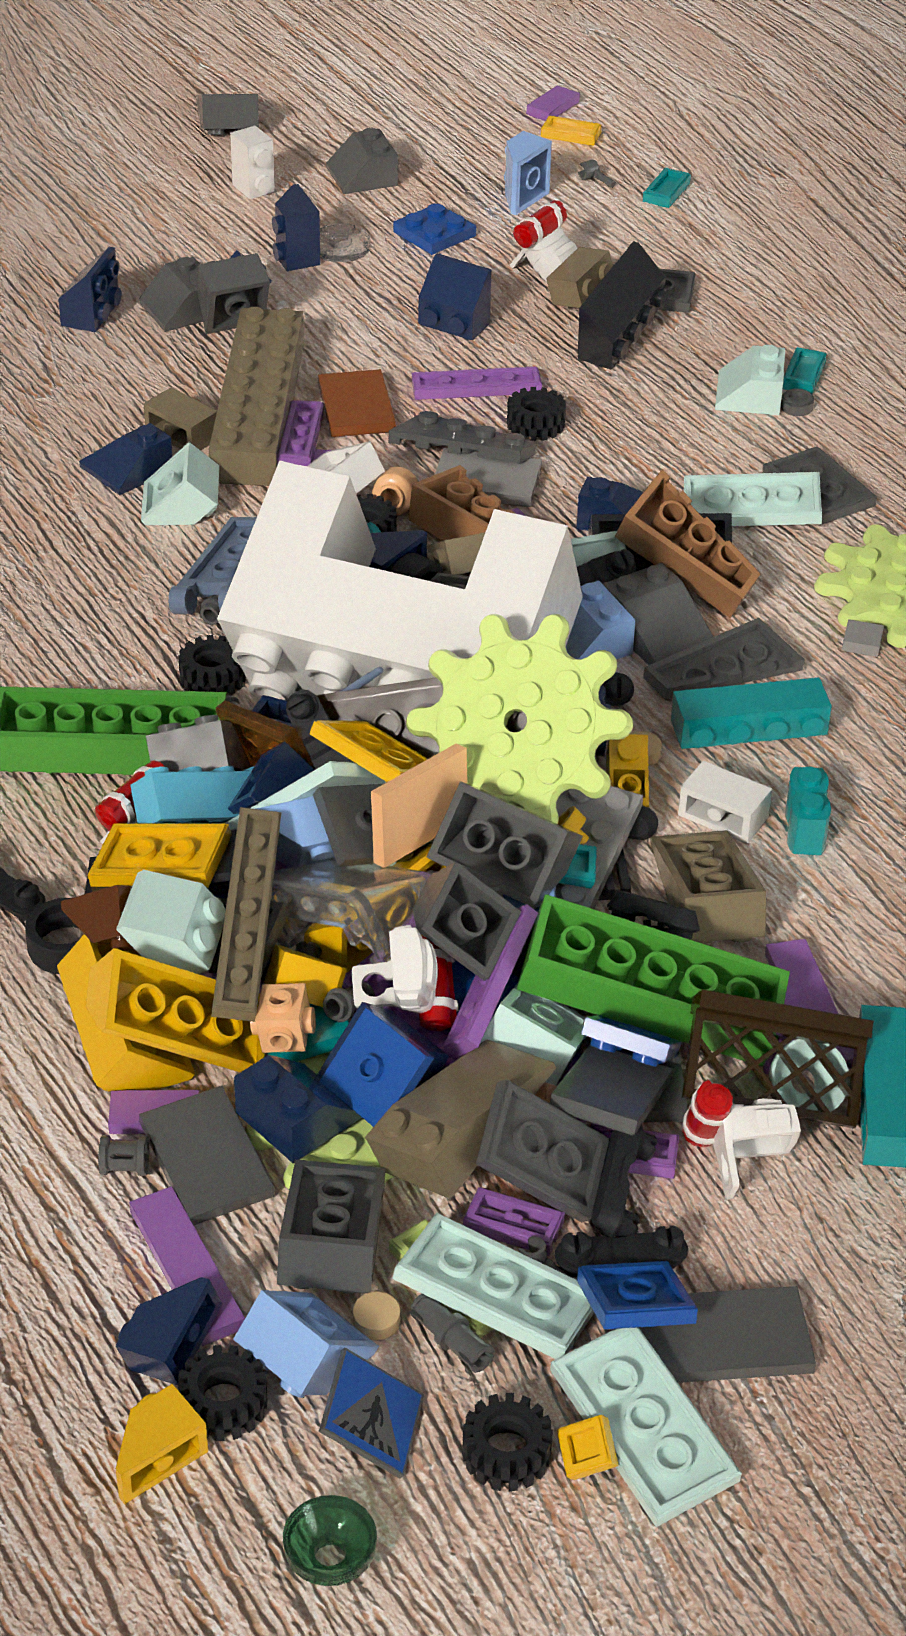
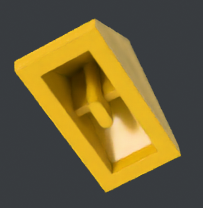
(296, 967)

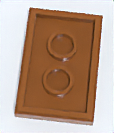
(356, 403)

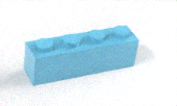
(187, 795)

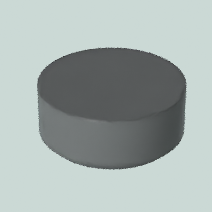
(797, 402)

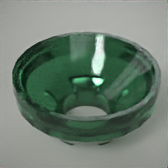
(329, 1522)

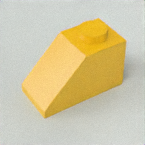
(158, 1441)

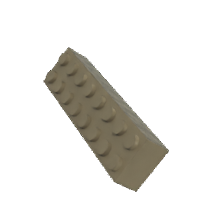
(257, 395)

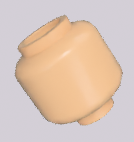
(395, 486)

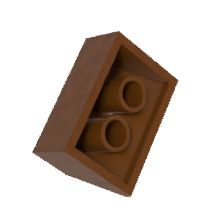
(99, 915)

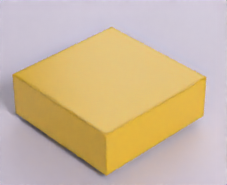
(587, 1447)

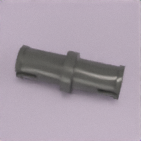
(452, 1332)

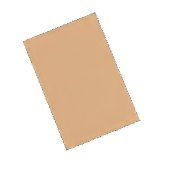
(414, 804)

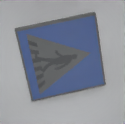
(371, 1413)

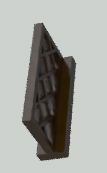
(783, 1021)

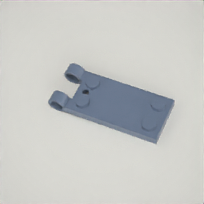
(213, 569)

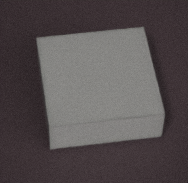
(862, 638)

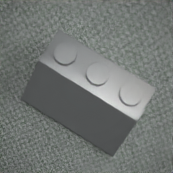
(504, 844)

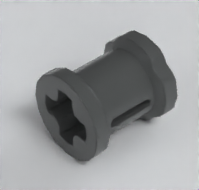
(110, 1162)

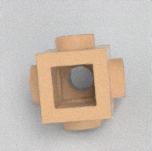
(284, 1018)

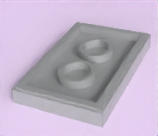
(507, 480)

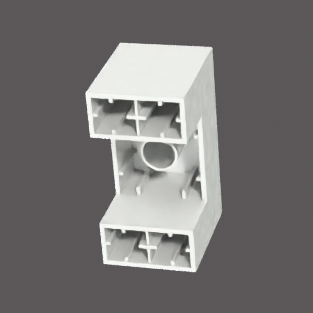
(320, 618)

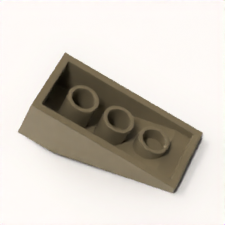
(716, 881)
(439, 1126)

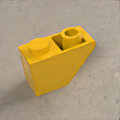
(629, 764)

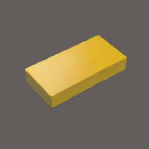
(571, 130)

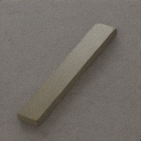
(246, 915)

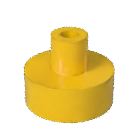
(573, 820)

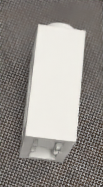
(356, 461)

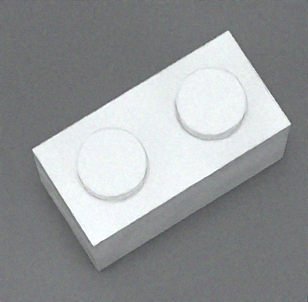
(252, 162)
(725, 801)

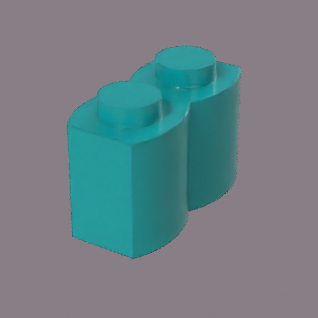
(807, 810)

